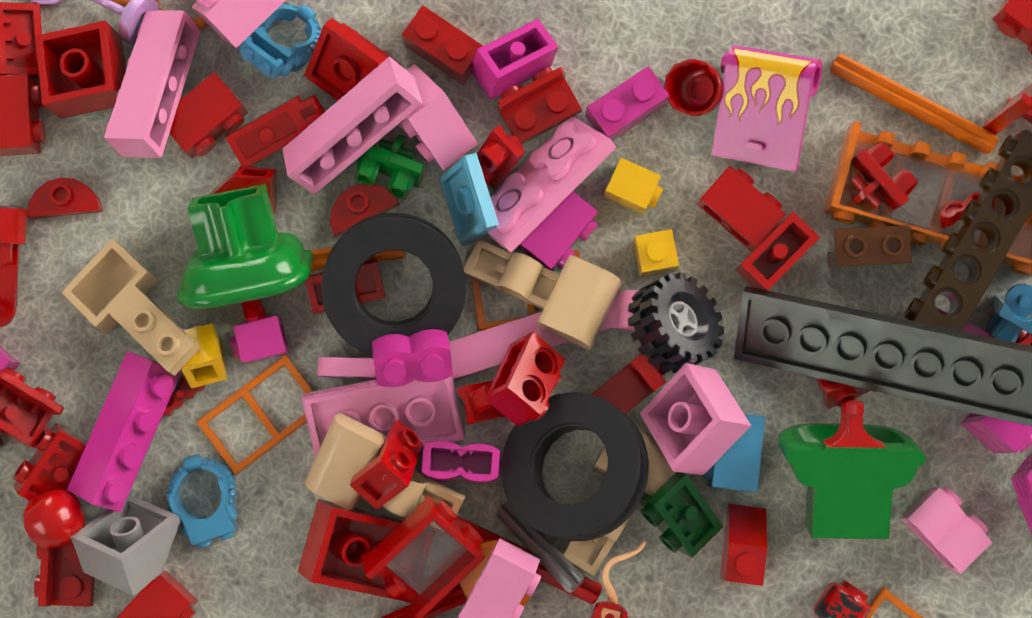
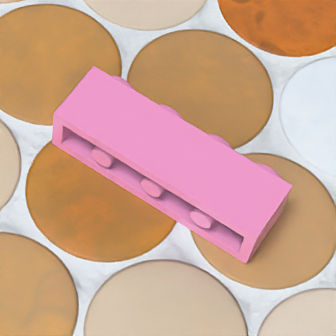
(152, 84)
(351, 126)

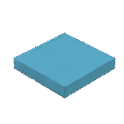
(468, 200)

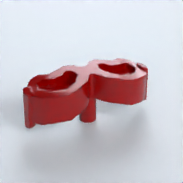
(952, 210)
(177, 398)

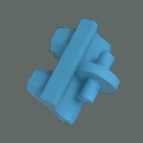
(1013, 314)

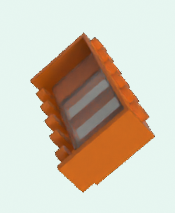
(940, 181)

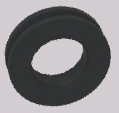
(377, 235)
(617, 494)

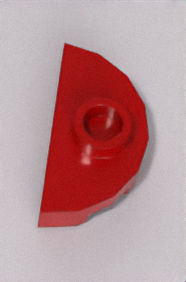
(63, 198)
(358, 204)

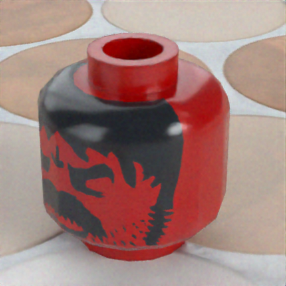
(842, 601)

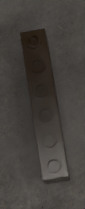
(960, 247)

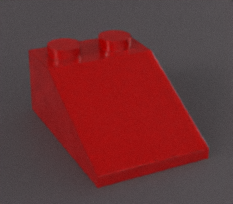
(336, 546)

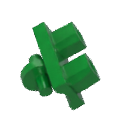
(391, 161)

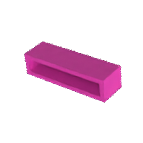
(123, 432)

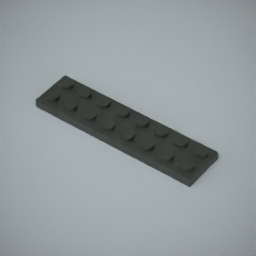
(886, 354)

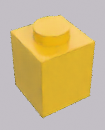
(634, 186)
(655, 253)
(209, 361)

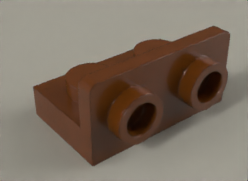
(871, 246)

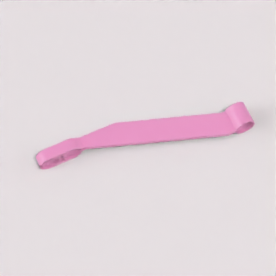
(483, 348)

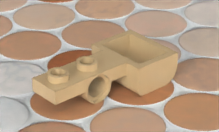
(114, 292)
(571, 301)
(349, 449)
(591, 553)

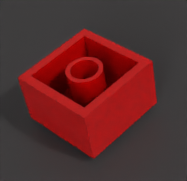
(80, 68)

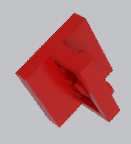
(342, 59)

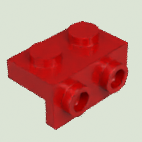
(24, 409)

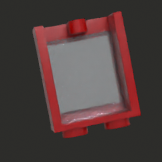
(425, 556)

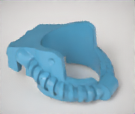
(276, 59)
(222, 522)

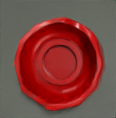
(694, 87)
(53, 518)

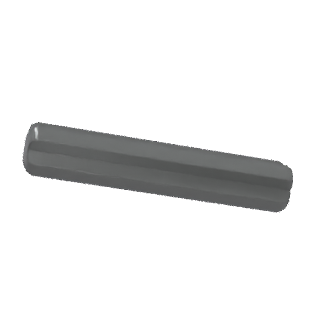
(541, 548)

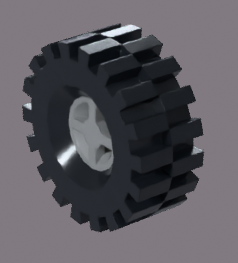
(675, 322)

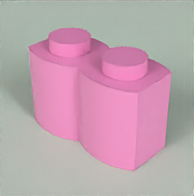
(947, 529)

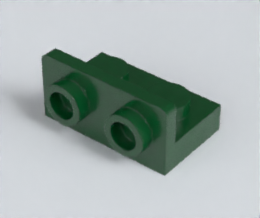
(681, 515)

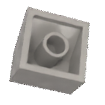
(128, 545)

